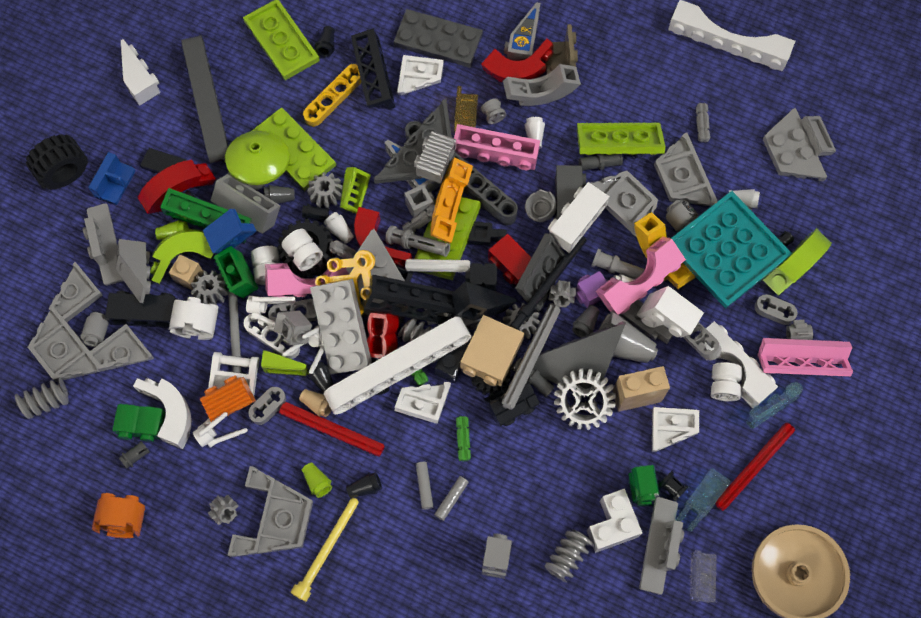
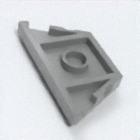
(792, 149)
(684, 175)
(628, 198)
(384, 264)

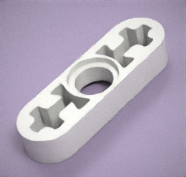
(273, 344)

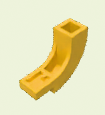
(648, 231)

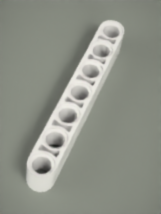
(397, 365)

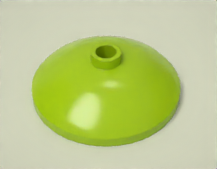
(258, 165)

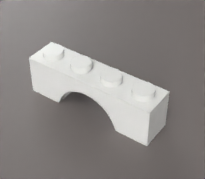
(755, 383)

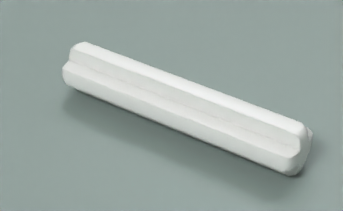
(424, 265)

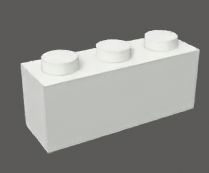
(578, 216)

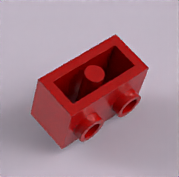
(509, 259)

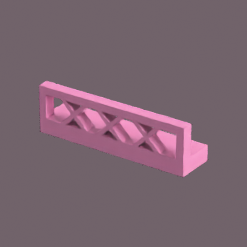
(803, 353)

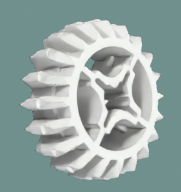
(591, 406)

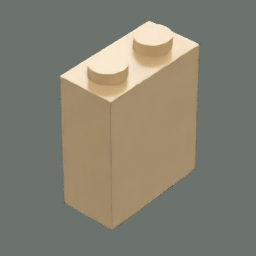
(491, 351)
(641, 388)

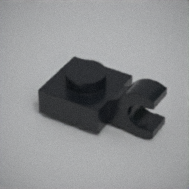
(483, 233)

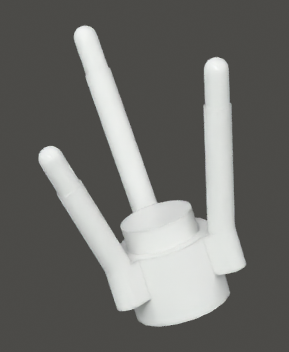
(258, 305)
(314, 340)
(205, 432)

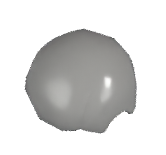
(541, 206)

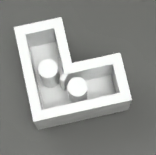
(671, 310)
(620, 522)

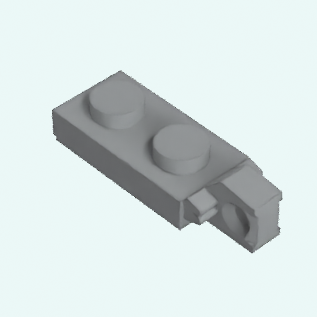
(659, 332)

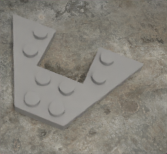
(62, 350)

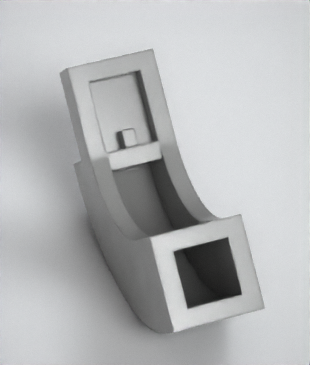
(545, 89)

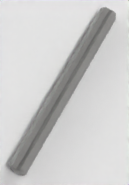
(530, 357)

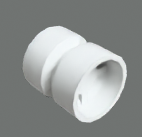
(300, 246)
(260, 257)
(726, 381)

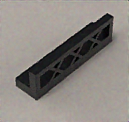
(380, 69)
(413, 296)

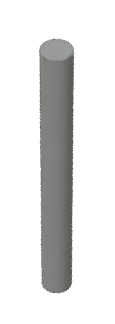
(234, 329)

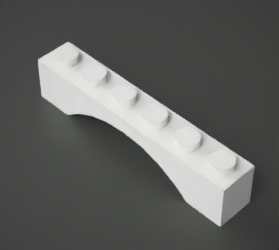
(767, 50)

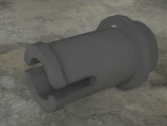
(134, 455)

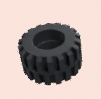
(56, 161)
(319, 236)

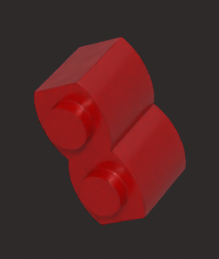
(382, 333)

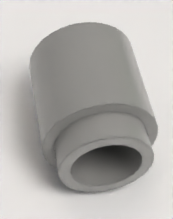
(94, 329)

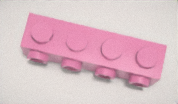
(496, 147)

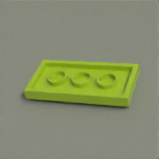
(281, 39)
(620, 138)
(305, 154)
(465, 218)

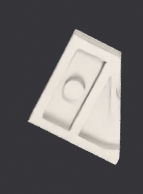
(419, 73)
(423, 401)
(672, 426)

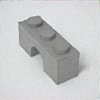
(496, 556)

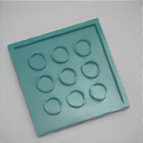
(729, 249)

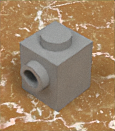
(418, 200)

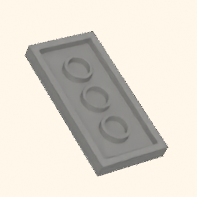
(341, 326)

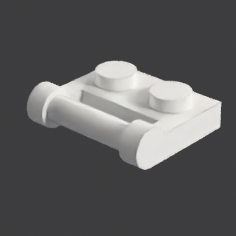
(218, 377)

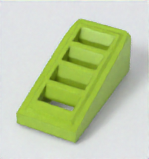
(361, 187)
(277, 364)

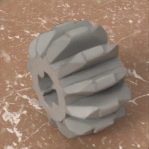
(317, 188)
(212, 281)
(528, 327)

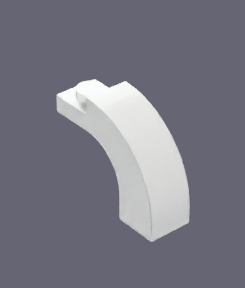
(178, 415)

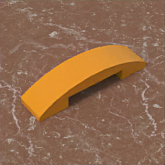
(448, 200)

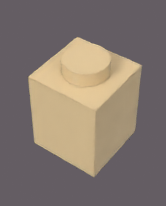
(185, 271)

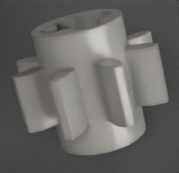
(562, 294)
(799, 330)
(223, 509)

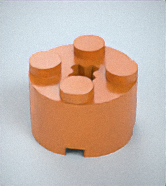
(118, 516)

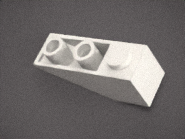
(135, 75)

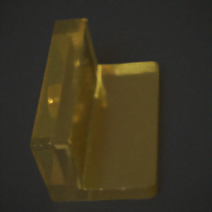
(466, 109)

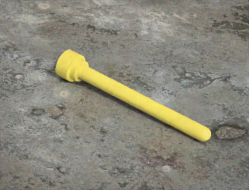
(303, 588)

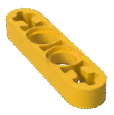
(330, 92)

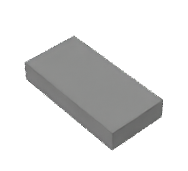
(818, 135)

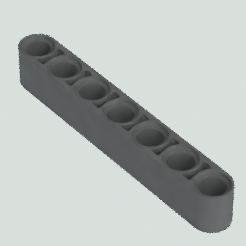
(205, 98)
(486, 190)

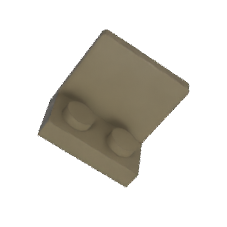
(563, 52)

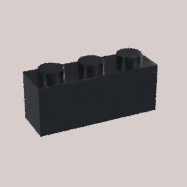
(126, 309)

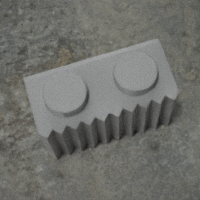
(435, 157)

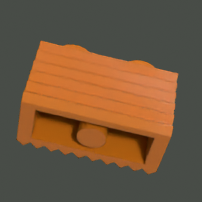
(228, 398)

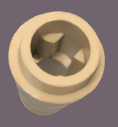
(316, 402)

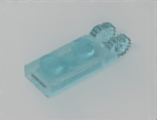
(775, 404)
(704, 497)

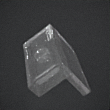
(703, 577)

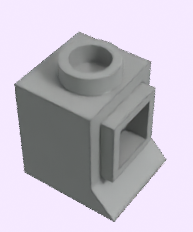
(292, 326)

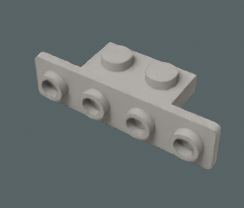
(102, 241)
(662, 546)

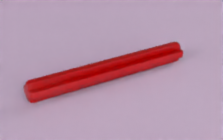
(332, 429)
(754, 466)

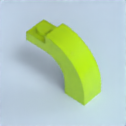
(174, 244)
(798, 263)

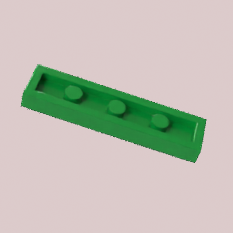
(193, 209)

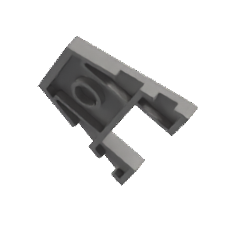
(282, 521)

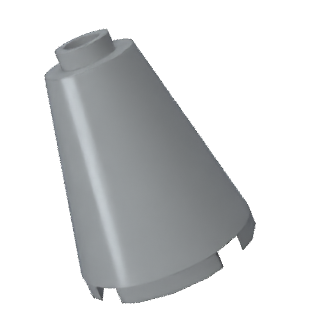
(632, 344)

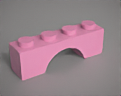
(662, 259)
(282, 281)

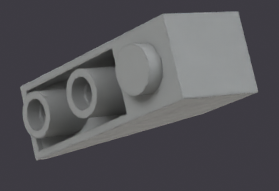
(131, 266)

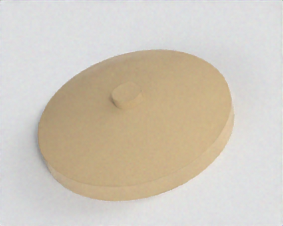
(800, 572)

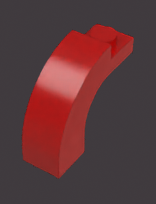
(531, 68)
(177, 177)
(368, 220)

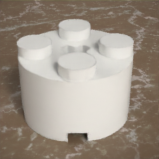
(193, 319)

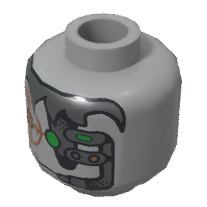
(680, 214)

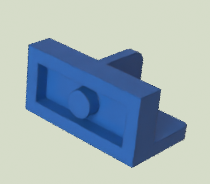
(111, 179)
(227, 231)

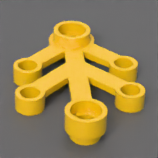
(359, 269)

